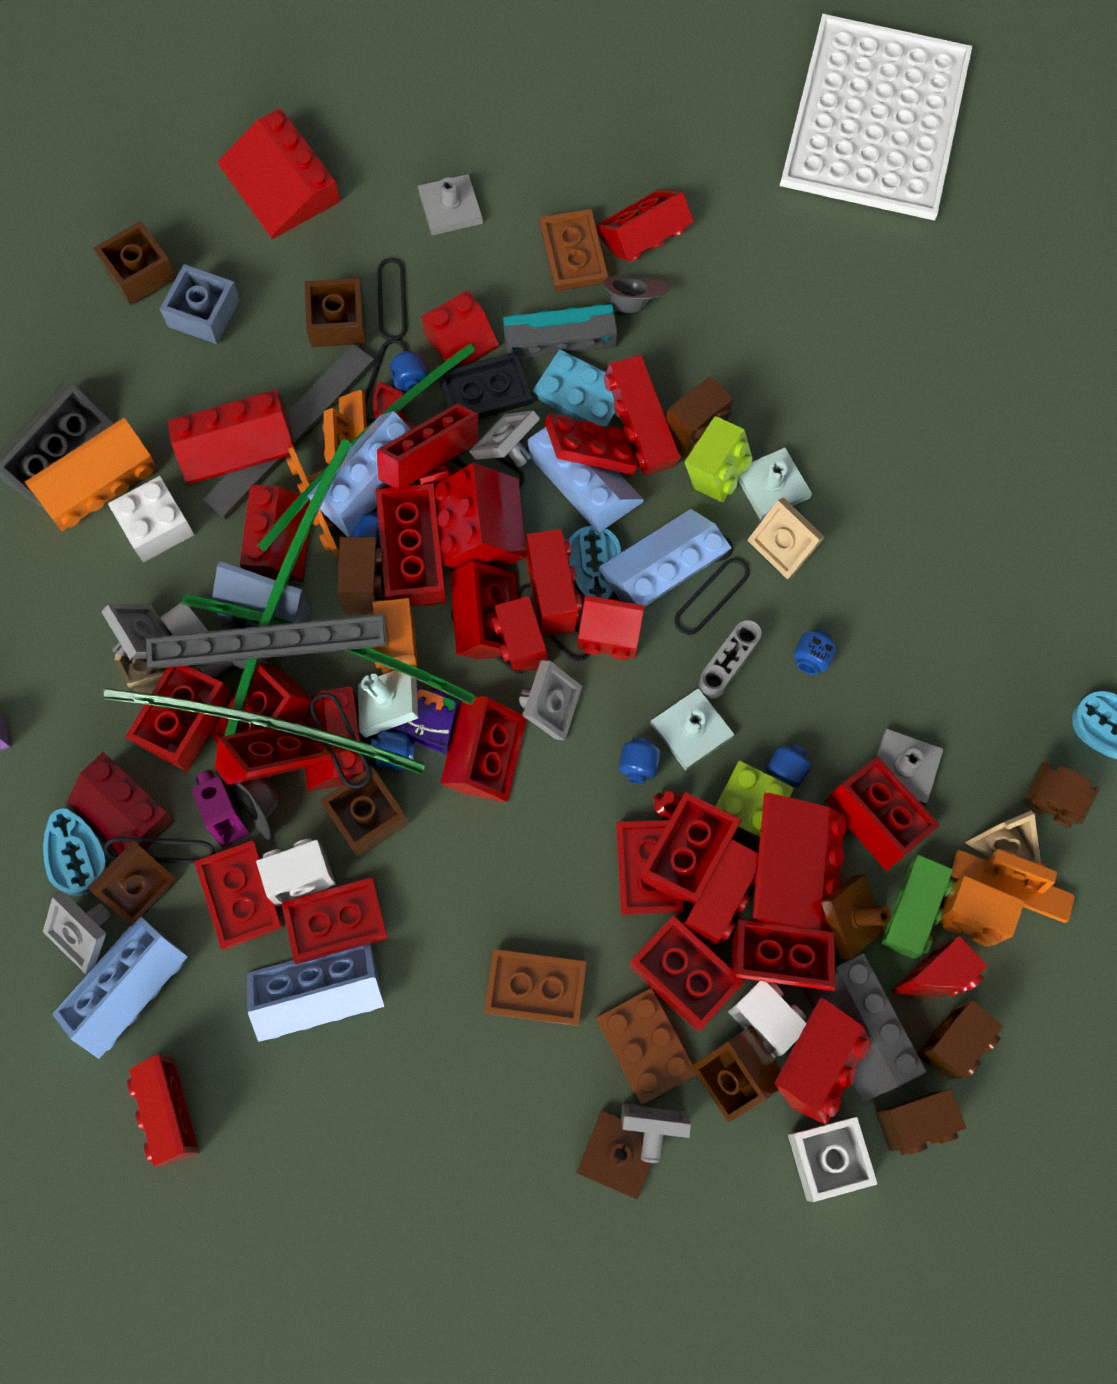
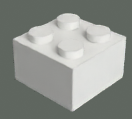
(151, 519)
(295, 871)
(770, 1017)
(832, 1159)

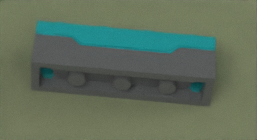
(564, 329)

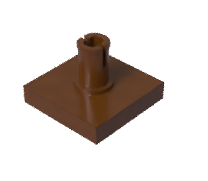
(132, 883)
(854, 916)
(615, 1156)

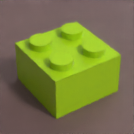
(719, 459)
(745, 797)

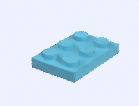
(576, 390)

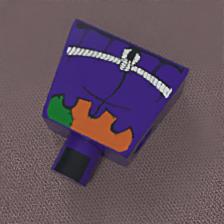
(434, 721)

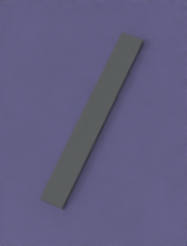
(303, 418)
(267, 641)

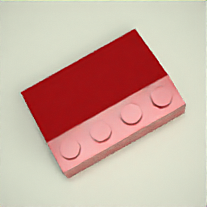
(278, 175)
(797, 862)

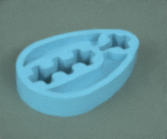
(607, 548)
(1088, 727)
(59, 864)

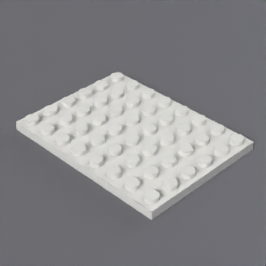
(877, 117)

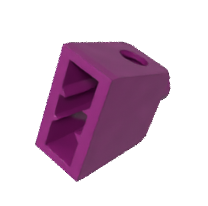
(218, 809)

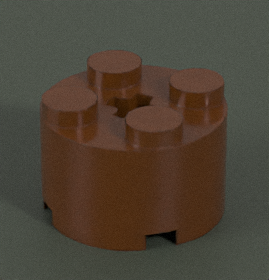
(1061, 794)

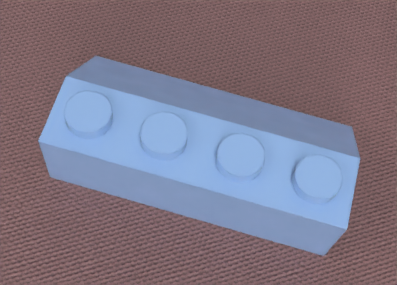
(356, 482)
(595, 492)
(665, 559)
(119, 987)
(313, 992)

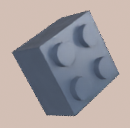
(200, 304)

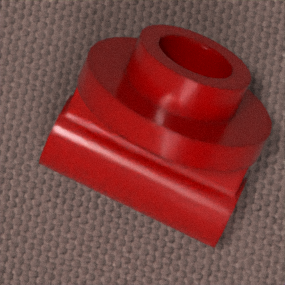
(666, 803)

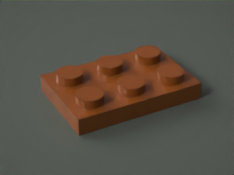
(573, 249)
(535, 987)
(646, 1046)

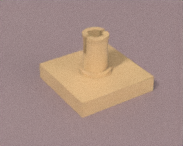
(785, 538)

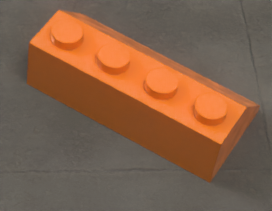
(92, 474)

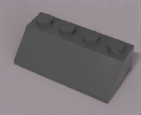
(48, 435)
(891, 1054)

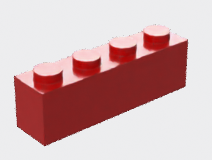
(641, 415)
(427, 446)

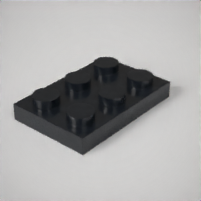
(488, 386)

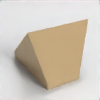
(137, 675)
(1014, 835)

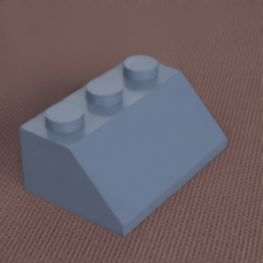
(252, 592)

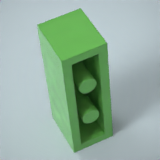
(917, 907)

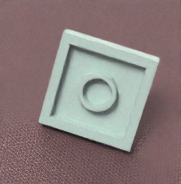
(771, 480)
(386, 702)
(692, 729)

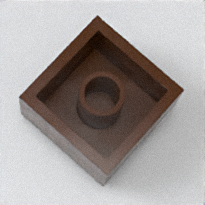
(135, 262)
(335, 312)
(694, 413)
(360, 574)
(364, 814)
(960, 1041)
(739, 1074)
(921, 1120)

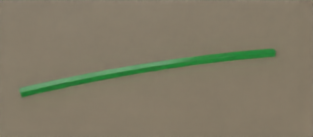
(396, 407)
(285, 572)
(367, 653)
(267, 721)

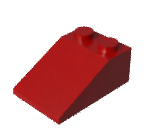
(271, 695)

